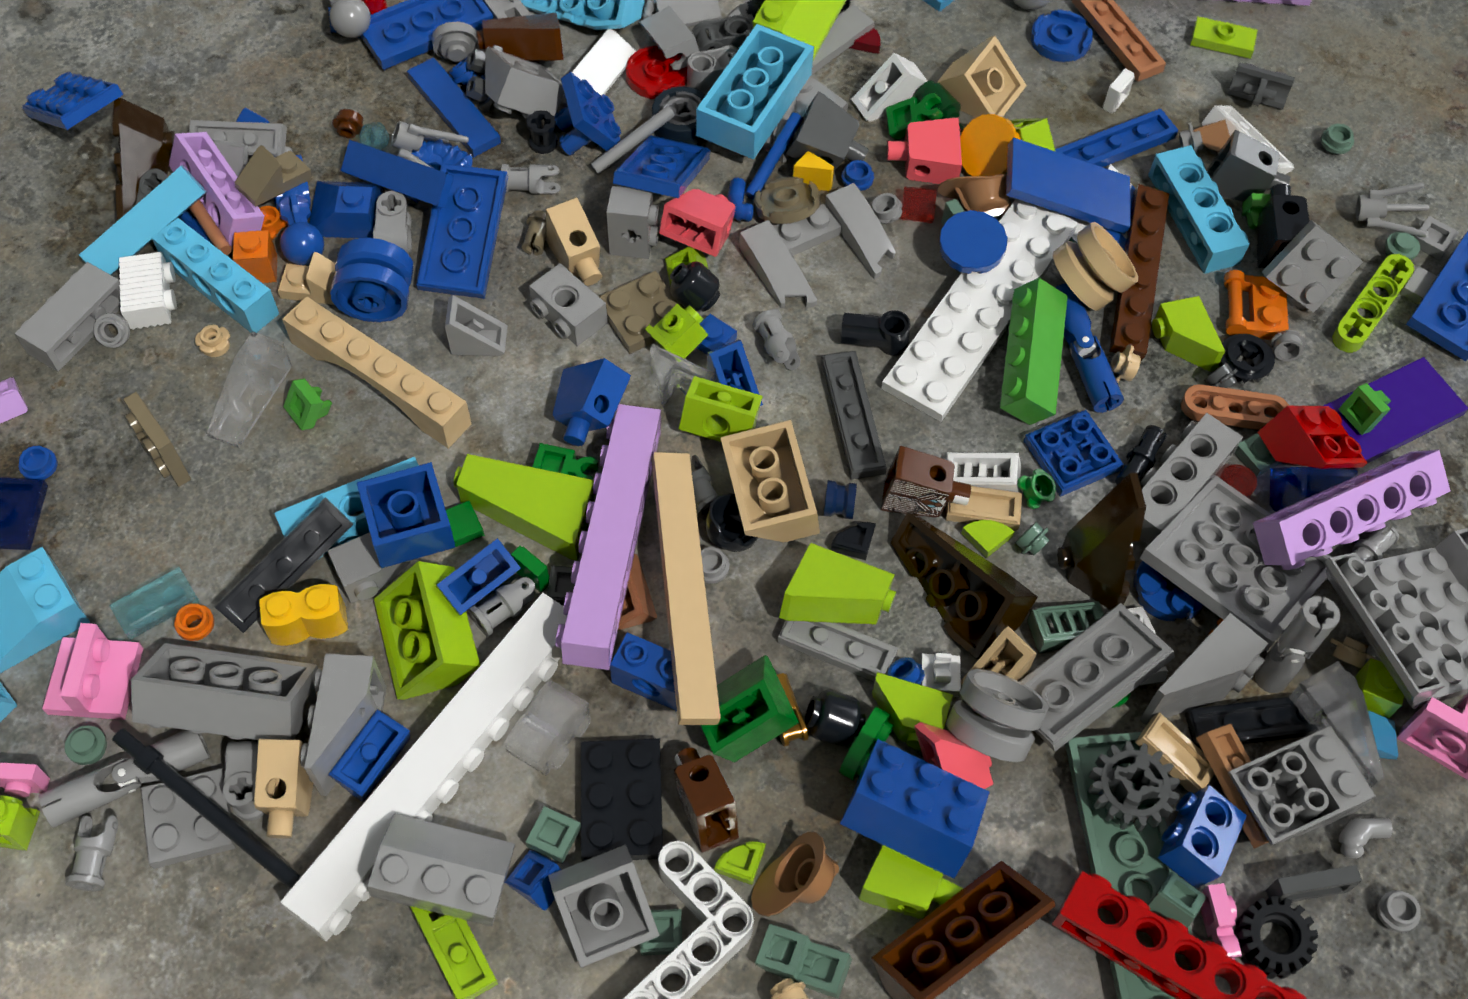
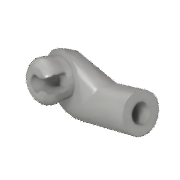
(1359, 831)

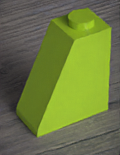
(836, 590)

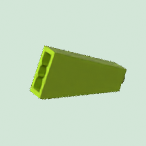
(528, 500)

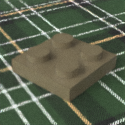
(637, 306)
(155, 440)

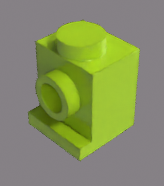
(679, 331)
(16, 823)

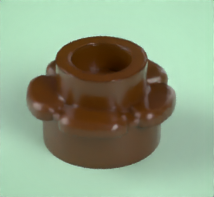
(348, 123)

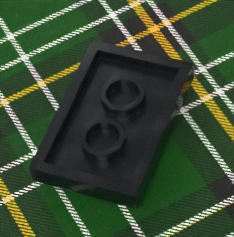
(621, 798)

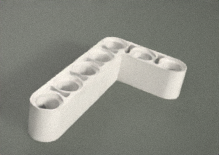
(709, 933)

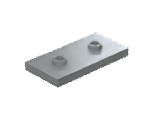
(1095, 673)

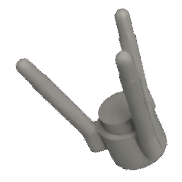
(410, 137)
(1373, 207)

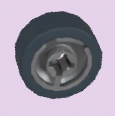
(684, 104)

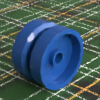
(372, 280)

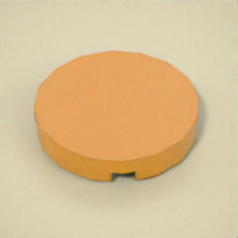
(986, 145)

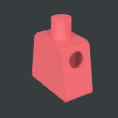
(929, 150)
(698, 220)

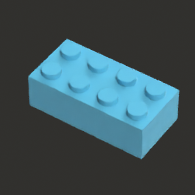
(754, 91)

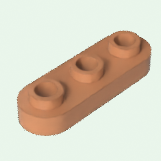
(1219, 401)

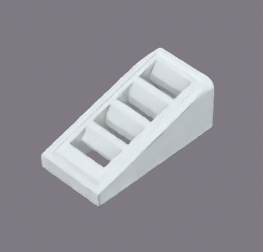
(985, 461)

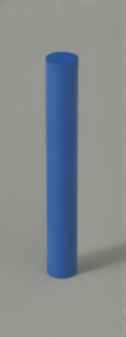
(774, 155)

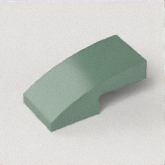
(796, 957)

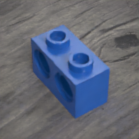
(1201, 836)

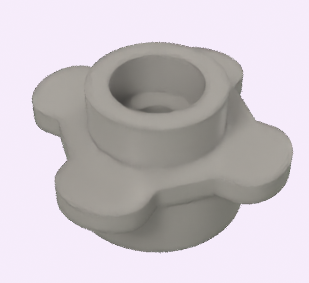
(1191, 138)

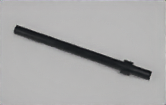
(151, 761)

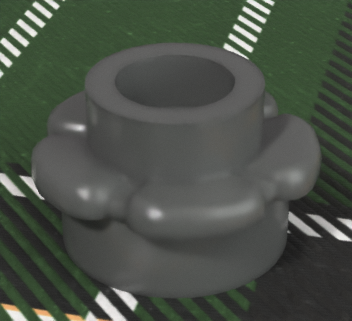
(1222, 377)

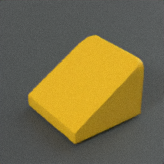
(815, 170)

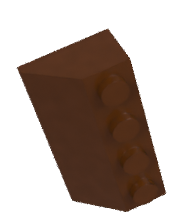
(960, 934)

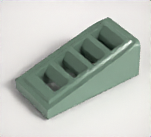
(1040, 617)

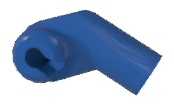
(736, 196)

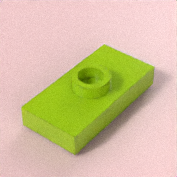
(1224, 37)

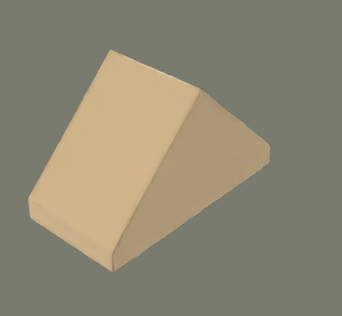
(1007, 656)

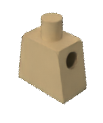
(573, 240)
(280, 773)

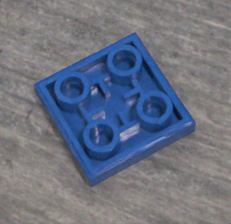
(1073, 452)

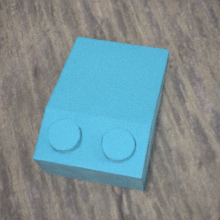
(34, 608)

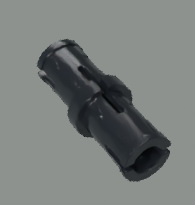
(1143, 455)

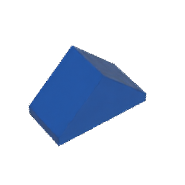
(732, 367)

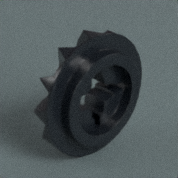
(1249, 347)

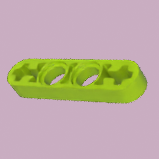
(1371, 301)

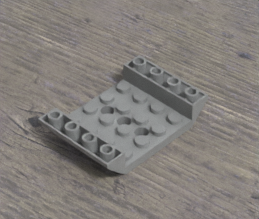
(1434, 594)

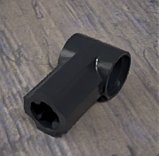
(877, 331)

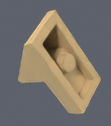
(309, 280)

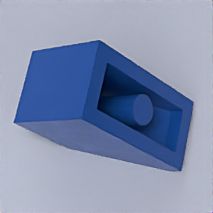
(478, 576)

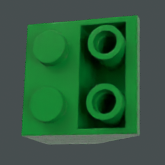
(751, 711)

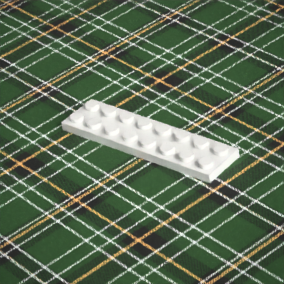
(976, 313)

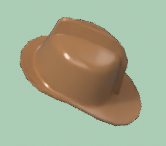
(979, 193)
(796, 876)

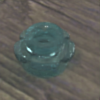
(374, 135)

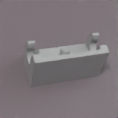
(670, 36)

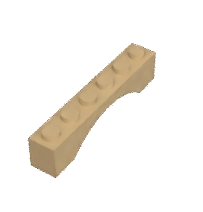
(422, 399)

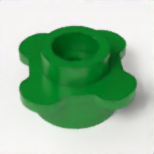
(1045, 488)

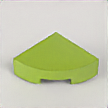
(987, 535)
(741, 862)

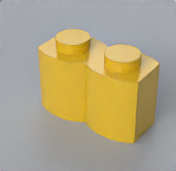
(296, 616)

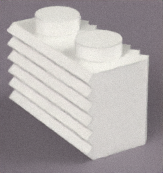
(146, 290)

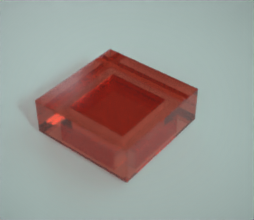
(918, 204)

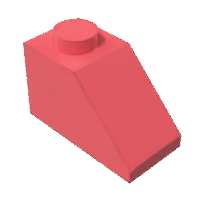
(954, 756)

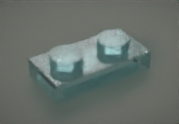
(153, 603)

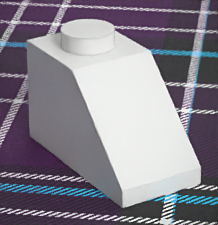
(892, 83)

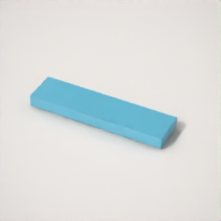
(144, 221)

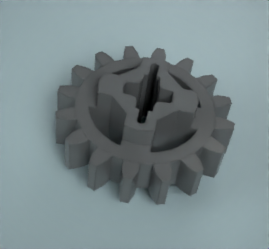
(1150, 781)

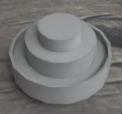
(454, 40)

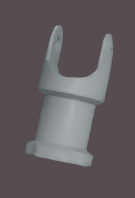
(530, 178)
(777, 340)
(505, 603)
(91, 855)

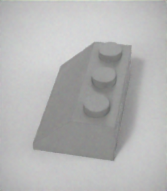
(441, 869)

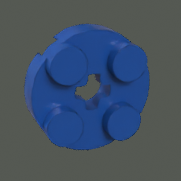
(1159, 600)

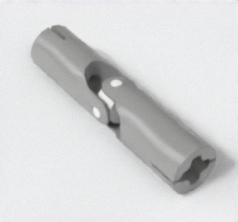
(1300, 638)
(87, 793)

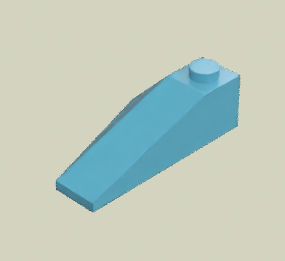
(591, 13)

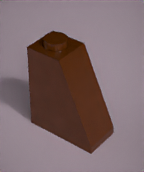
(524, 36)

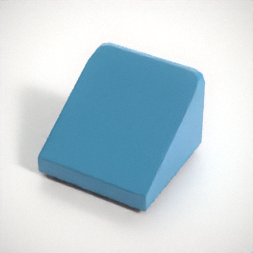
(1384, 735)

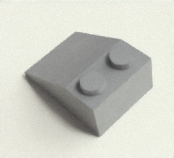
(1216, 667)

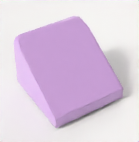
(11, 400)

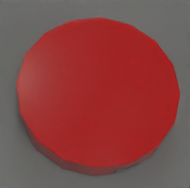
(651, 73)

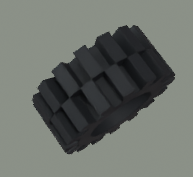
(1295, 925)

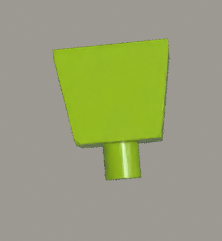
(905, 884)

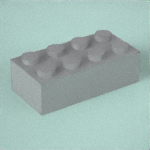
(223, 693)

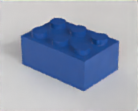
(916, 808)

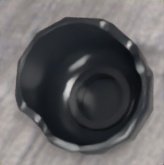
(725, 525)

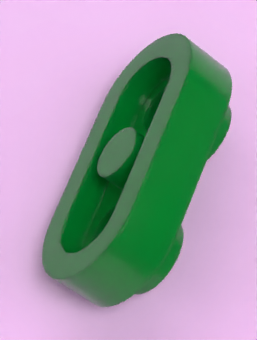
(875, 728)

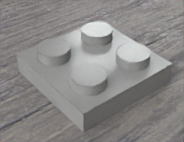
(1312, 266)
(176, 829)

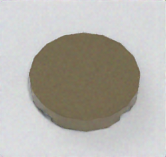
(787, 200)

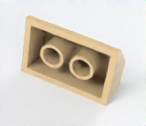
(771, 483)

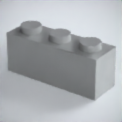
(69, 316)

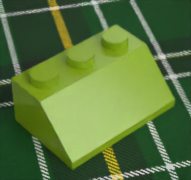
(800, 19)
(423, 634)

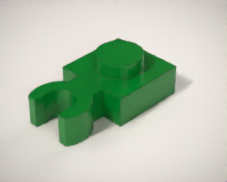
(910, 111)
(563, 461)

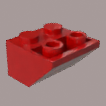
(1311, 438)

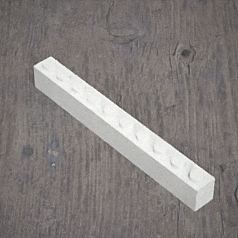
(430, 768)

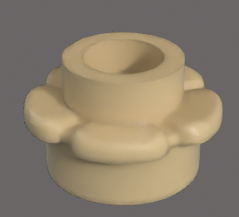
(214, 347)
(788, 990)

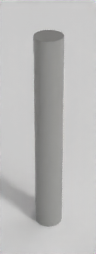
(633, 139)

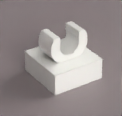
(942, 672)

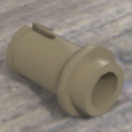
(536, 233)

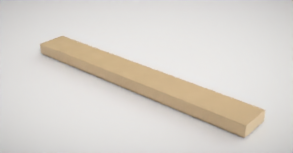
(685, 591)

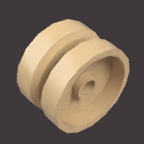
(1095, 266)

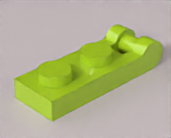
(457, 954)

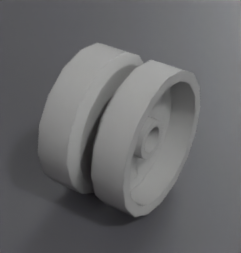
(997, 715)

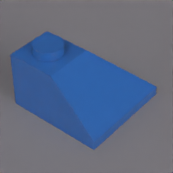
(345, 209)

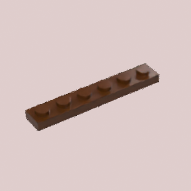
(1144, 249)

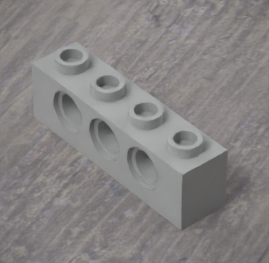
(1206, 438)

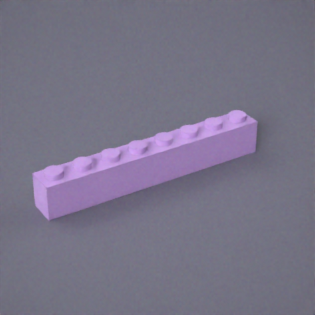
(611, 539)

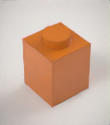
(256, 254)

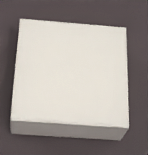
(1118, 91)

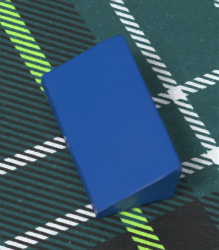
(370, 755)

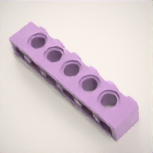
(1351, 508)

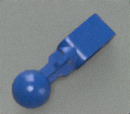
(299, 238)

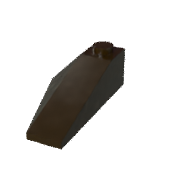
(143, 146)
(1102, 544)
(964, 587)

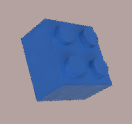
(406, 515)

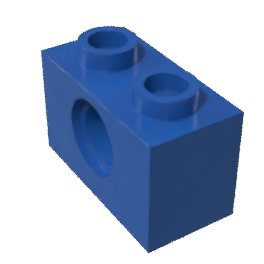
(644, 670)

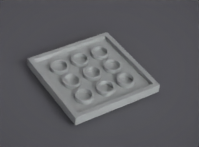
(1218, 561)

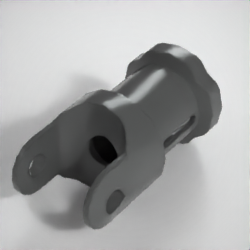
(703, 489)

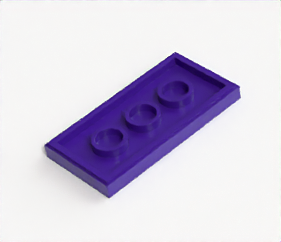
(1417, 405)

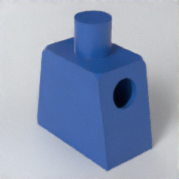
(588, 398)

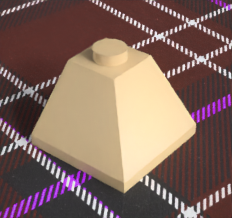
(984, 80)

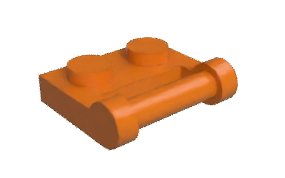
(1266, 306)

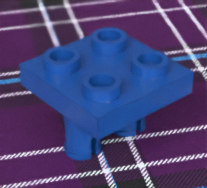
(589, 114)

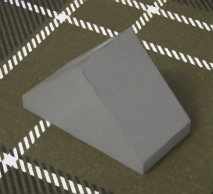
(473, 330)

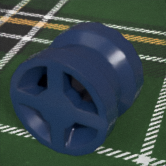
(840, 499)

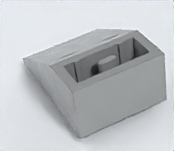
(347, 698)
(1302, 786)

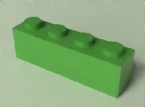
(1034, 352)

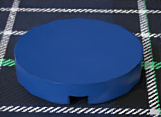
(1061, 36)
(973, 242)

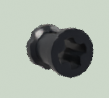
(549, 137)

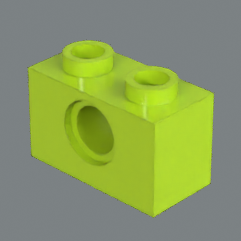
(718, 409)

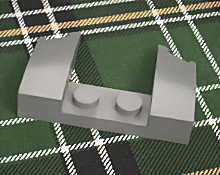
(845, 213)

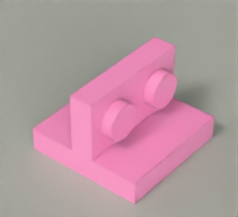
(92, 676)
(1440, 734)

